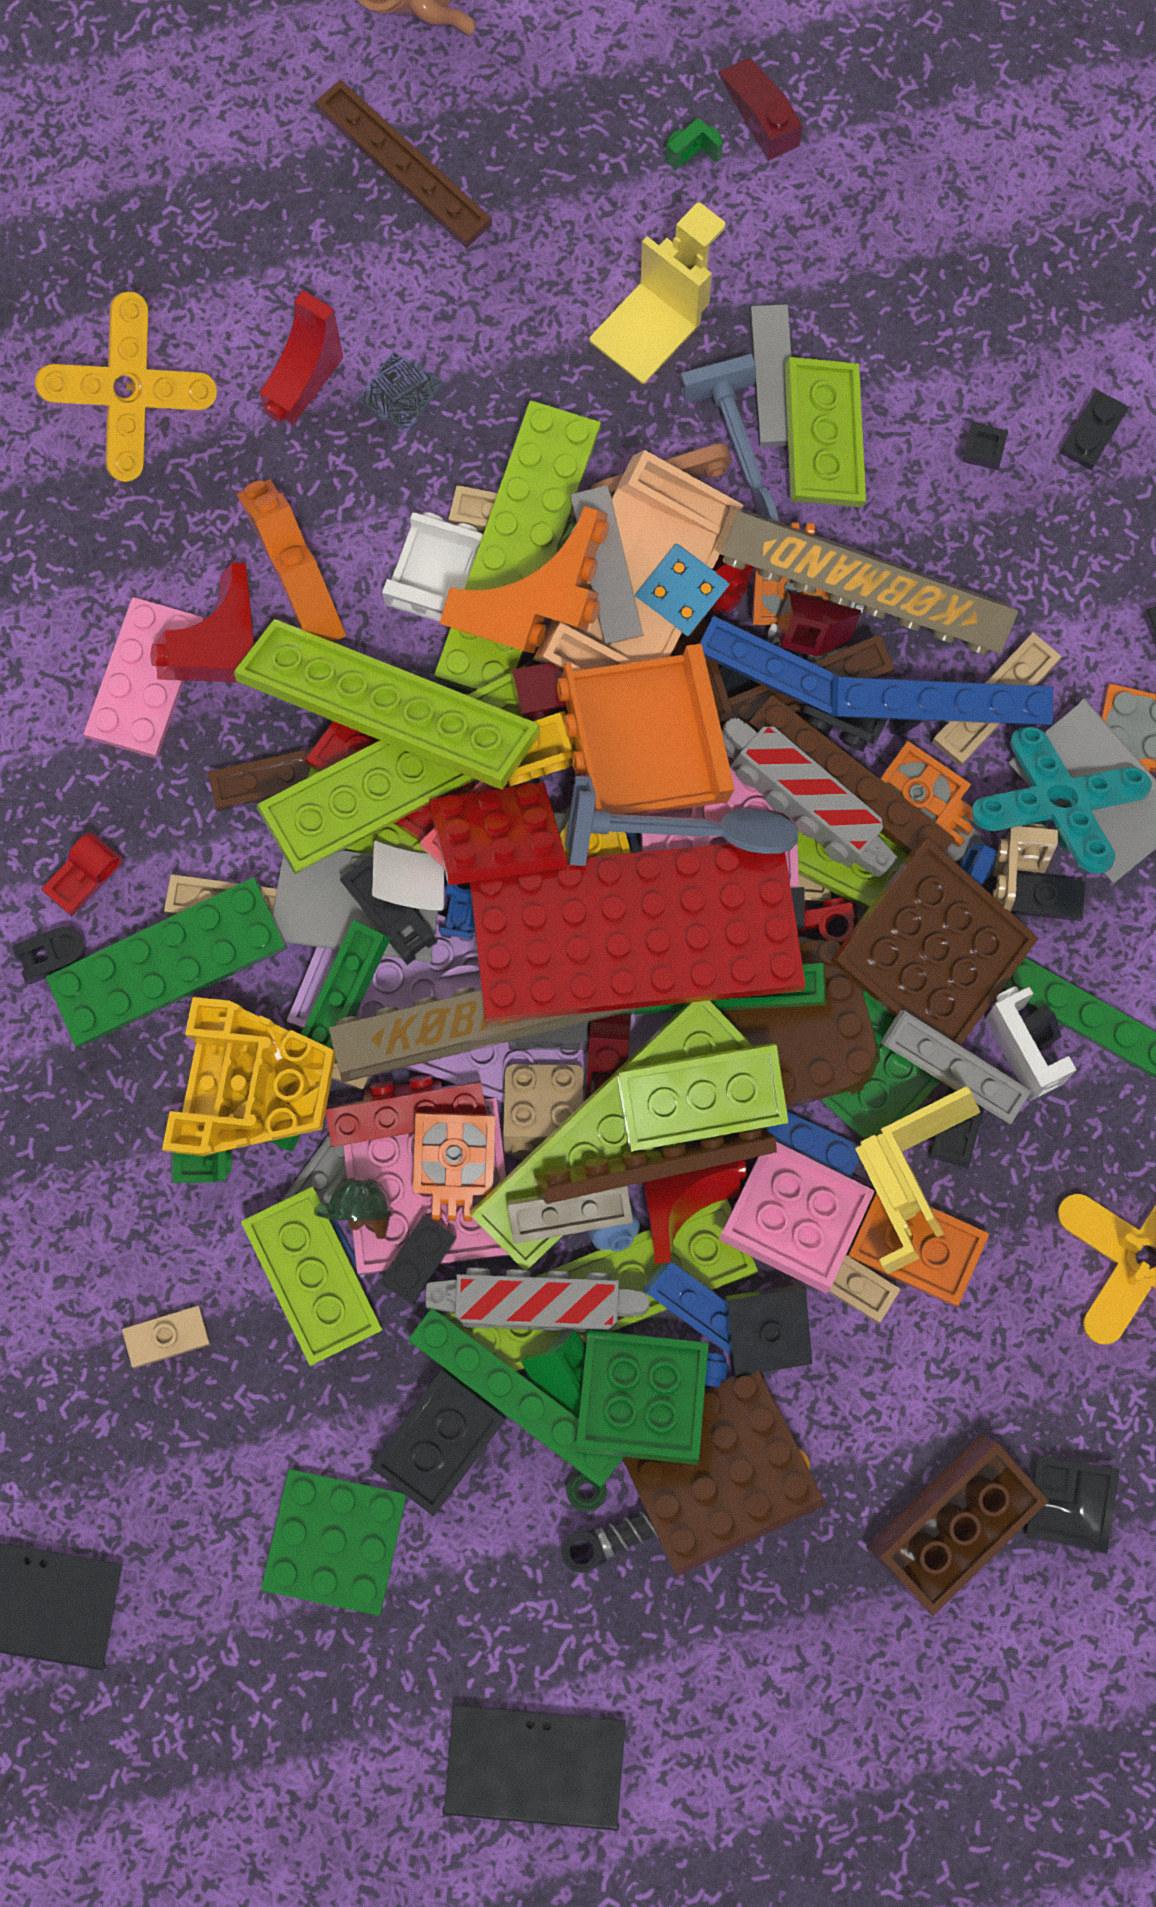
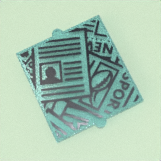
(400, 391)

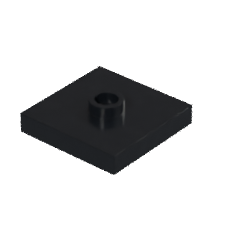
(768, 1330)

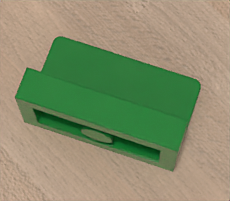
(559, 1370)

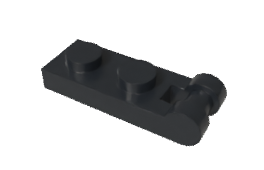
(387, 916)

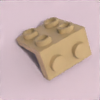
(1022, 850)
(538, 1103)

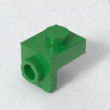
(687, 142)
(200, 1169)

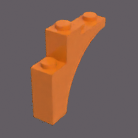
(291, 559)
(555, 591)

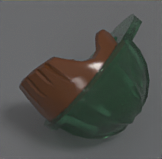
(360, 1202)

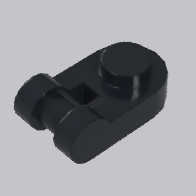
(62, 948)

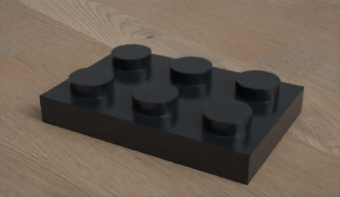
(438, 1442)

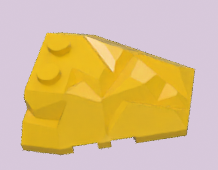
(247, 1082)

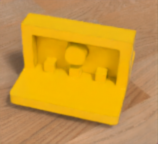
(549, 752)

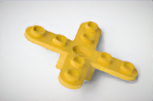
(150, 387)
(1119, 1243)

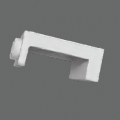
(431, 562)
(1020, 1047)

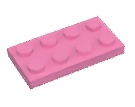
(131, 702)

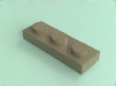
(536, 1220)

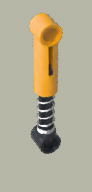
(615, 1538)

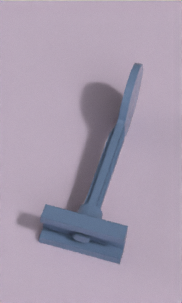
(720, 382)
(744, 828)

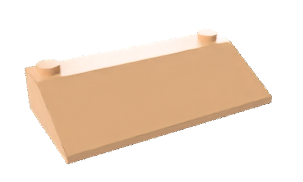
(654, 512)

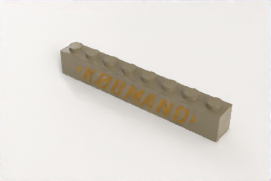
(865, 580)
(432, 1032)

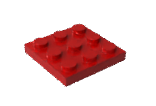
(497, 833)

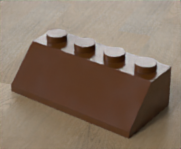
(957, 1523)

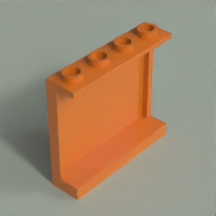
(647, 734)

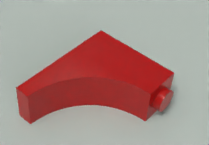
(306, 362)
(215, 645)
(678, 1197)

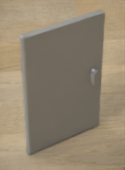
(1090, 748)
(319, 910)

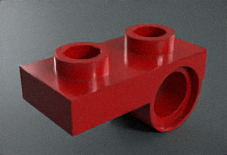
(83, 874)
(821, 918)

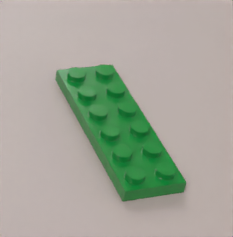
(166, 962)

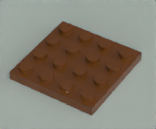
(935, 944)
(744, 1481)

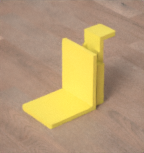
(667, 300)
(893, 1175)

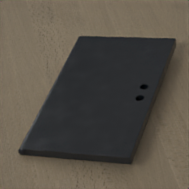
(56, 1605)
(535, 1773)

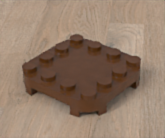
(818, 1047)

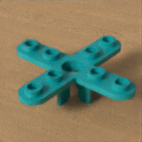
(1051, 780)

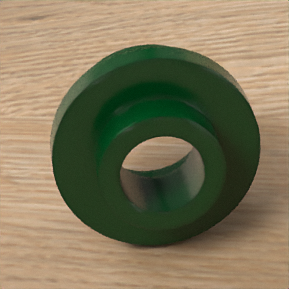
(585, 1504)

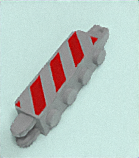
(807, 796)
(534, 1302)

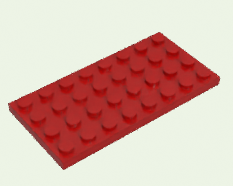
(636, 933)

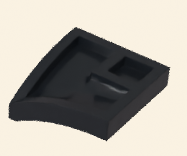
(1078, 1504)

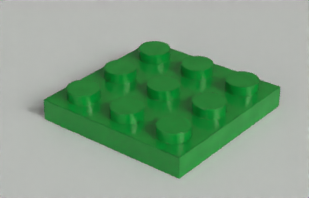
(890, 1093)
(642, 1397)
(334, 1542)

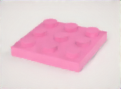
(797, 1216)

